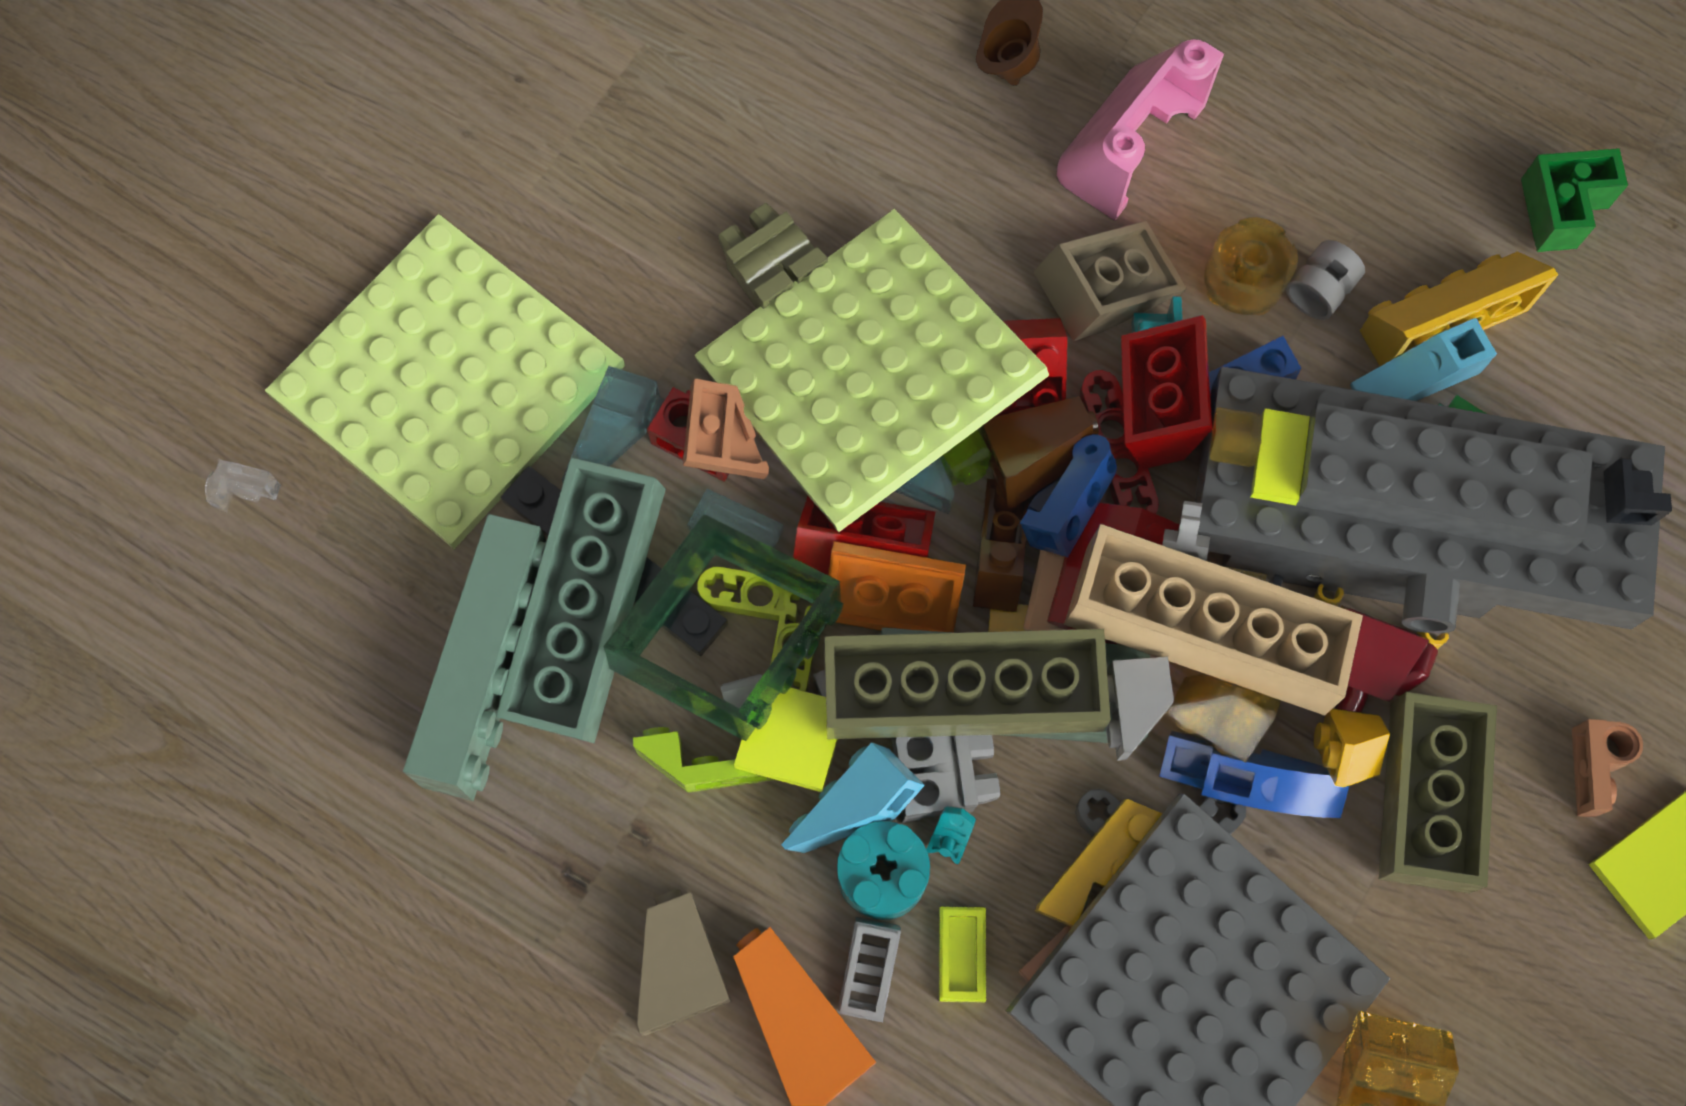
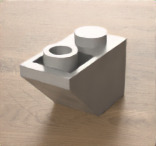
(1138, 699)

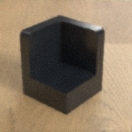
(1632, 496)

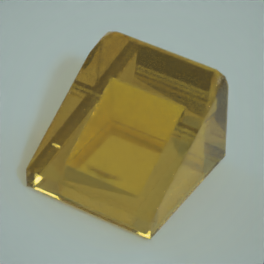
(1235, 437)

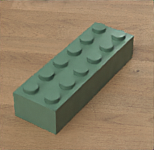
(580, 599)
(475, 662)

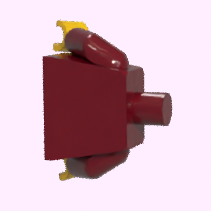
(1385, 658)

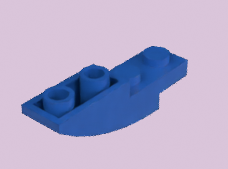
(1263, 782)

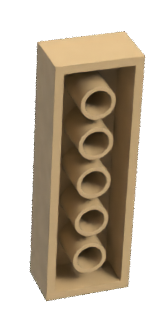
(1215, 620)

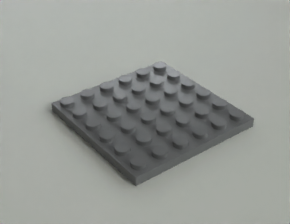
(1197, 978)

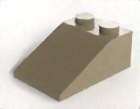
(1107, 278)

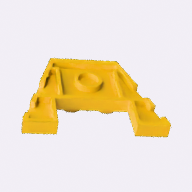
(1098, 861)

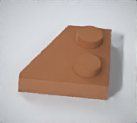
(720, 433)

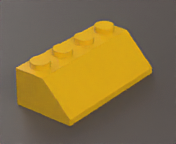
(1490, 294)

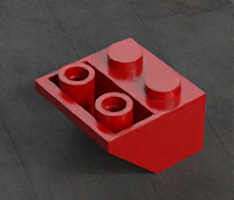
(1049, 343)

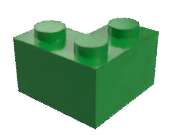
(1565, 190)

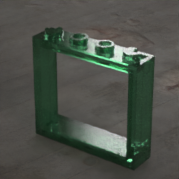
(671, 585)

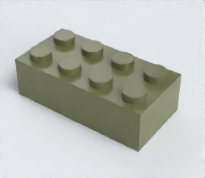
(1438, 793)

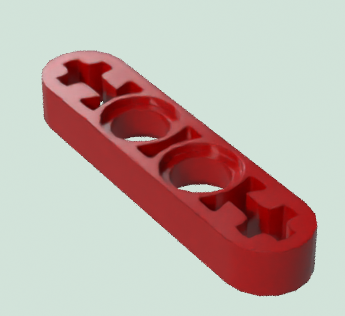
(1114, 398)

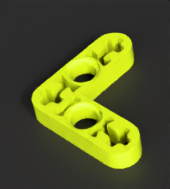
(777, 609)

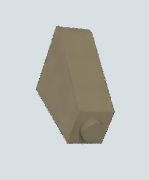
(677, 965)

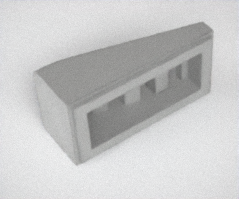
(859, 1008)

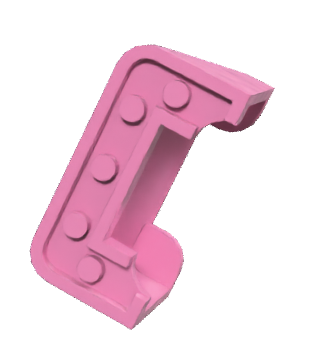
(1109, 148)

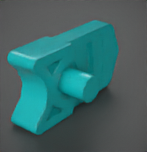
(952, 833)

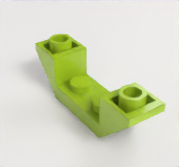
(665, 753)

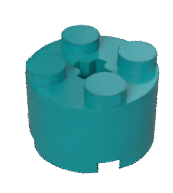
(897, 848)

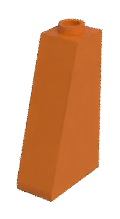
(803, 1031)

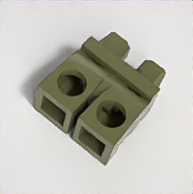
(770, 257)

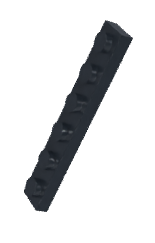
(690, 622)

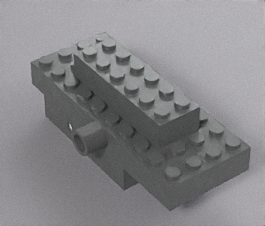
(1435, 509)

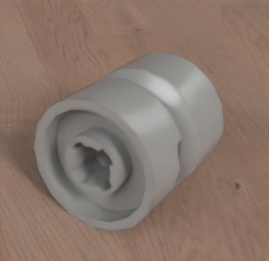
(1325, 279)

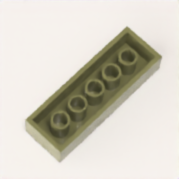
(966, 684)

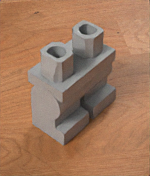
(947, 773)

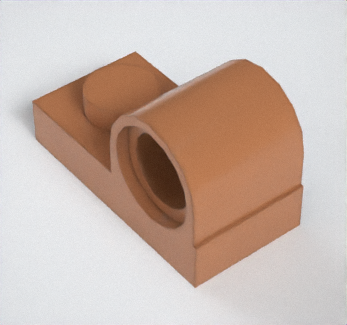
(1594, 762)

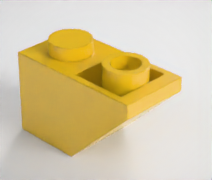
(1351, 745)

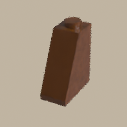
(1035, 446)

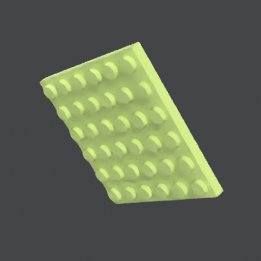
(871, 368)
(445, 379)

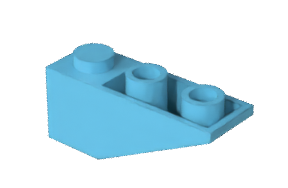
(1432, 364)
(869, 791)

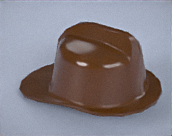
(1011, 40)

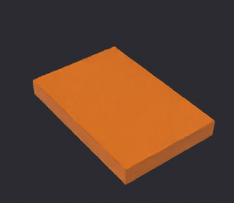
(896, 589)

